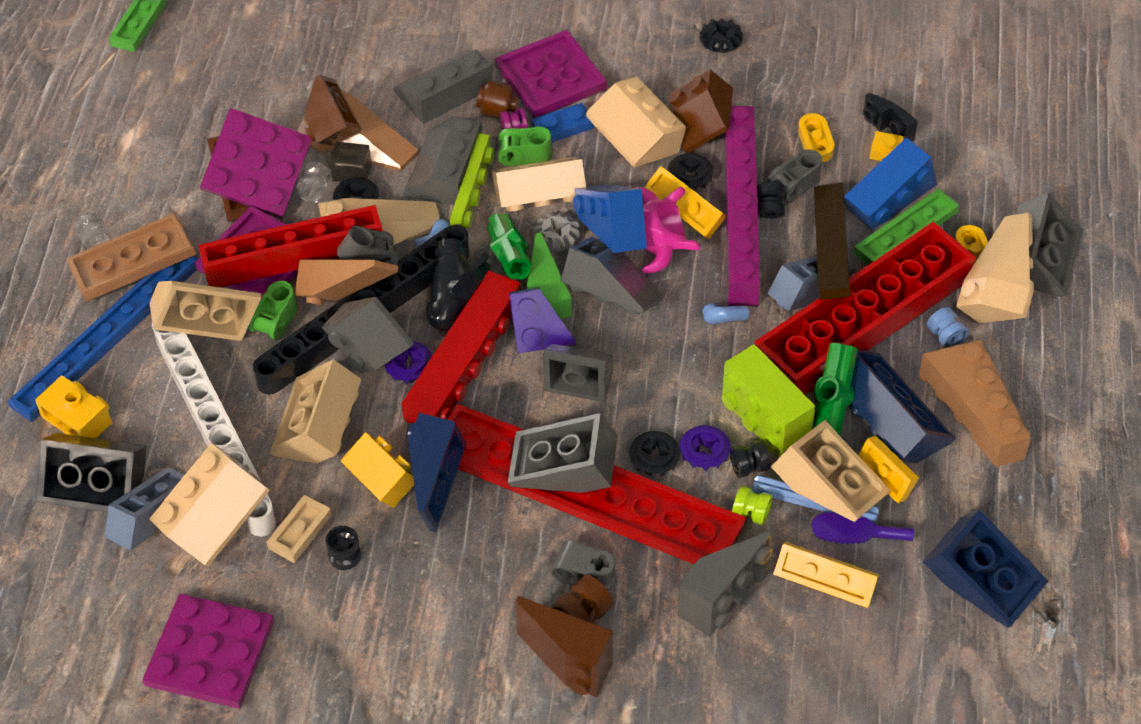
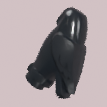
(453, 282)

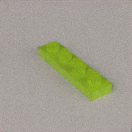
(474, 177)

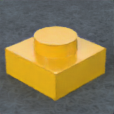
(883, 144)

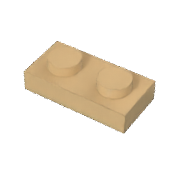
(299, 528)

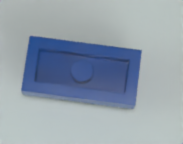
(565, 122)

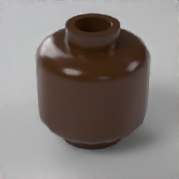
(496, 98)

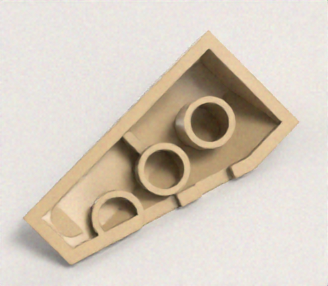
(398, 217)
(1000, 278)

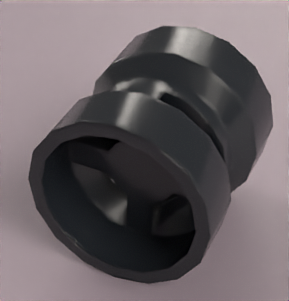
(770, 200)
(750, 458)
(343, 547)

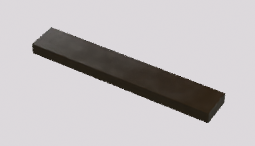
(831, 242)

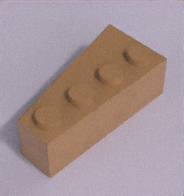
(977, 396)

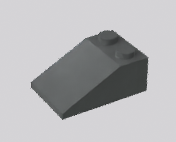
(565, 456)

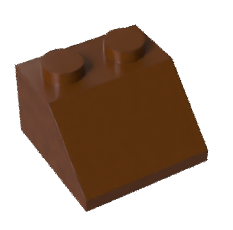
(702, 108)
(329, 113)

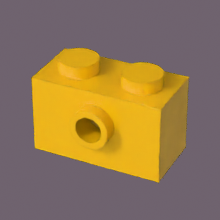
(74, 409)
(380, 469)

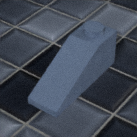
(797, 284)
(129, 515)

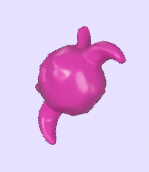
(663, 228)

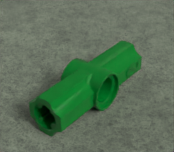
(509, 246)
(836, 375)

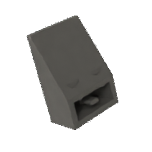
(609, 276)
(722, 582)

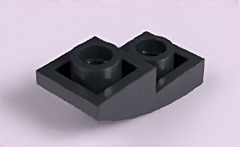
(886, 114)

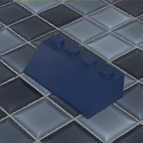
(895, 410)

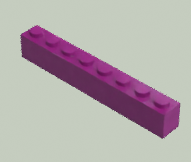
(741, 208)

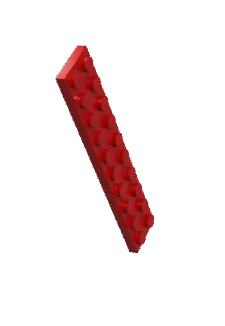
(630, 507)

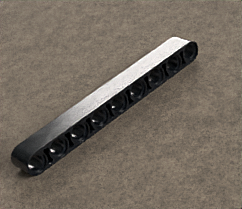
(311, 344)

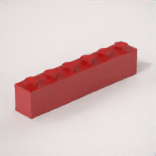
(281, 247)
(462, 350)

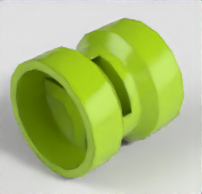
(752, 505)

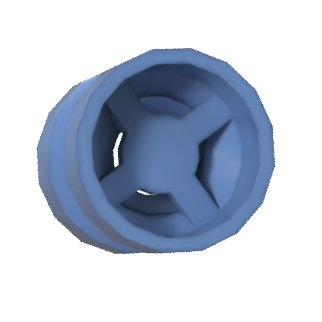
(947, 327)

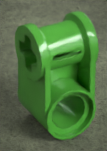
(527, 145)
(275, 310)

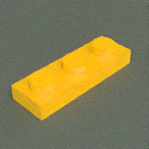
(691, 206)
(826, 574)

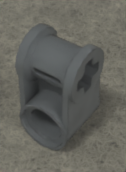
(798, 174)
(367, 245)
(577, 560)

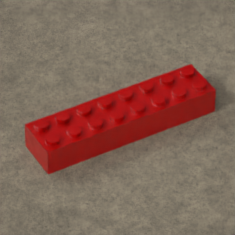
(881, 302)

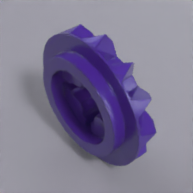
(419, 354)
(708, 437)

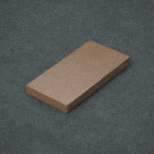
(130, 257)

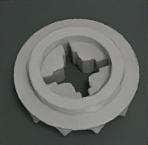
(569, 231)

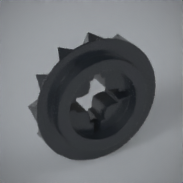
(718, 42)
(692, 162)
(356, 186)
(645, 444)

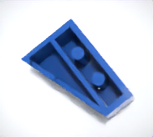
(892, 185)
(613, 215)

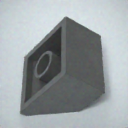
(366, 334)
(577, 372)

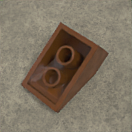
(568, 645)

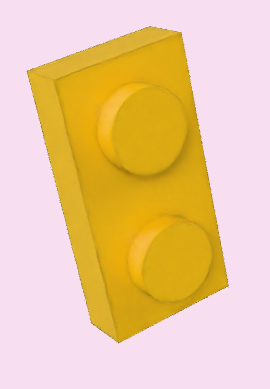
(889, 468)

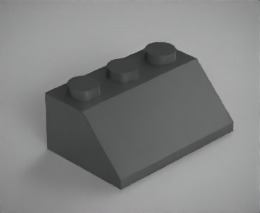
(445, 85)
(443, 161)
(1053, 246)

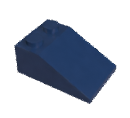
(435, 458)
(985, 568)

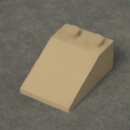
(830, 473)

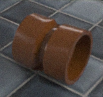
(586, 601)

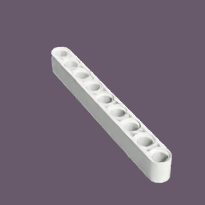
(210, 414)

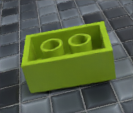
(766, 400)

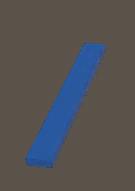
(99, 337)

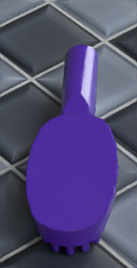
(841, 530)

